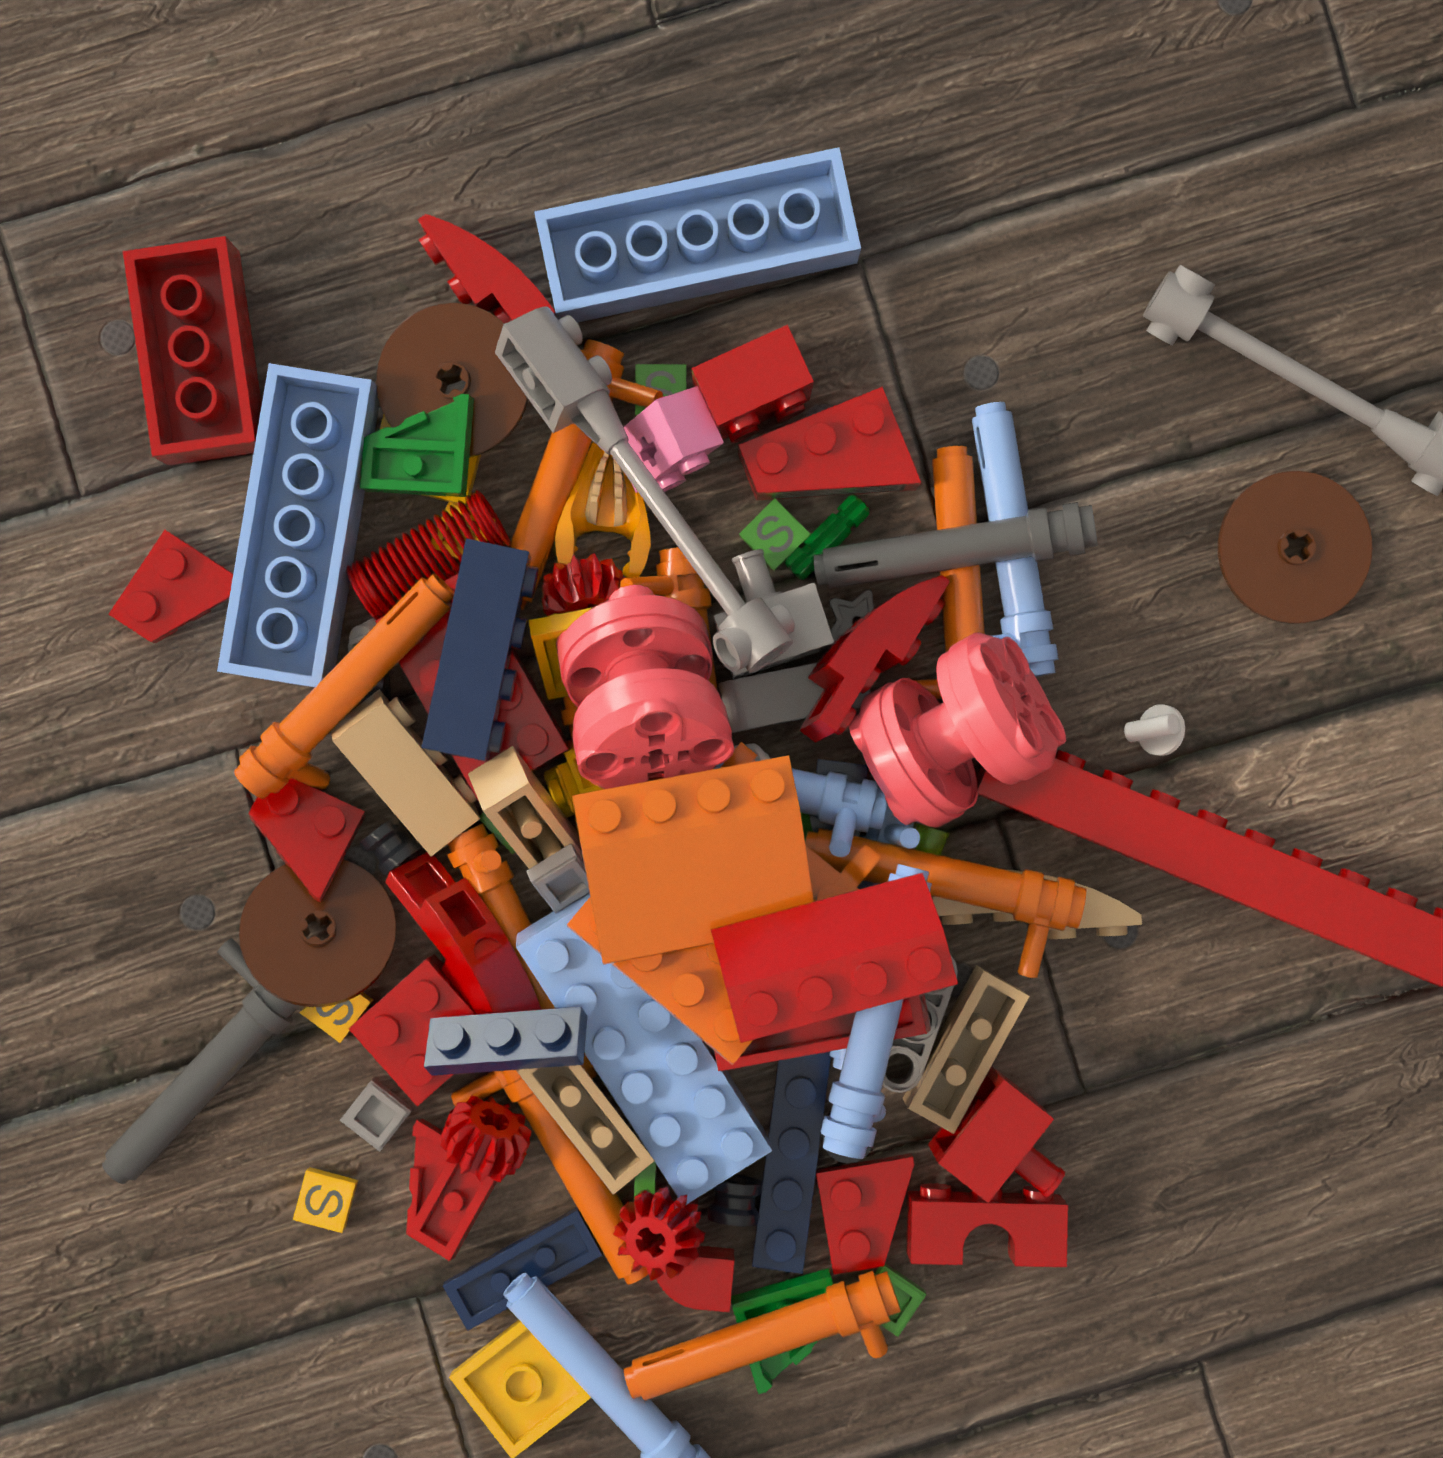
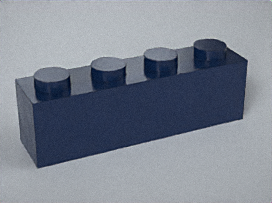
(478, 651)

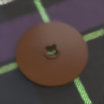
(441, 342)
(1334, 554)
(310, 969)

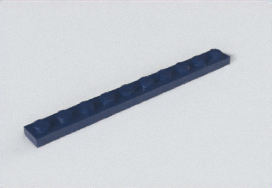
(795, 1132)

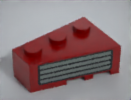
(832, 452)

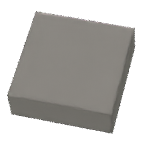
(560, 878)
(376, 1114)

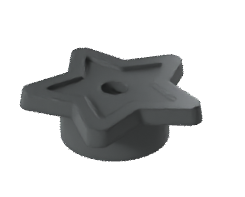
(846, 610)

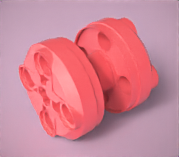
(642, 690)
(988, 713)

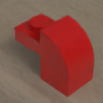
(706, 1282)

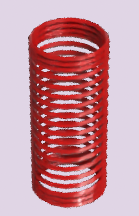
(373, 578)

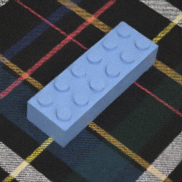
(699, 236)
(298, 527)
(649, 1062)

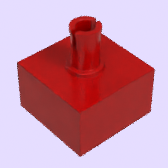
(998, 1139)

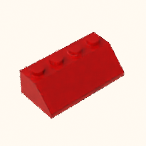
(833, 957)

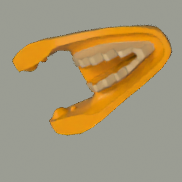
(604, 503)

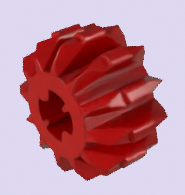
(579, 584)
(485, 1138)
(658, 1252)

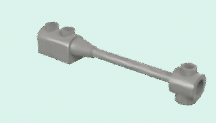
(1182, 308)
(569, 390)

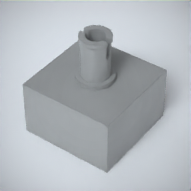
(803, 603)

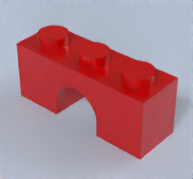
(943, 1219)

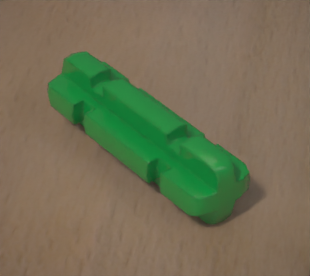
(828, 534)

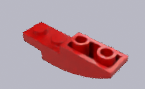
(480, 271)
(866, 650)
(467, 935)

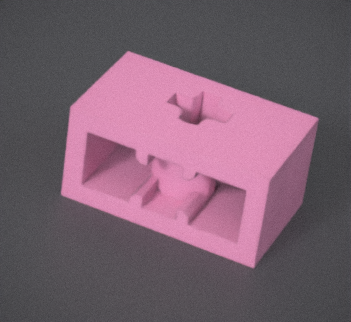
(674, 437)

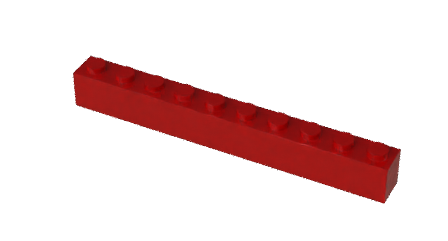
(1229, 864)

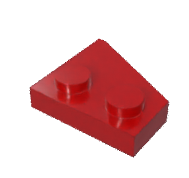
(171, 589)
(308, 831)
(442, 1197)
(862, 1209)

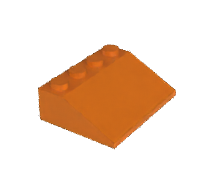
(691, 856)

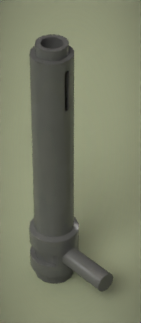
(1032, 535)
(203, 1077)

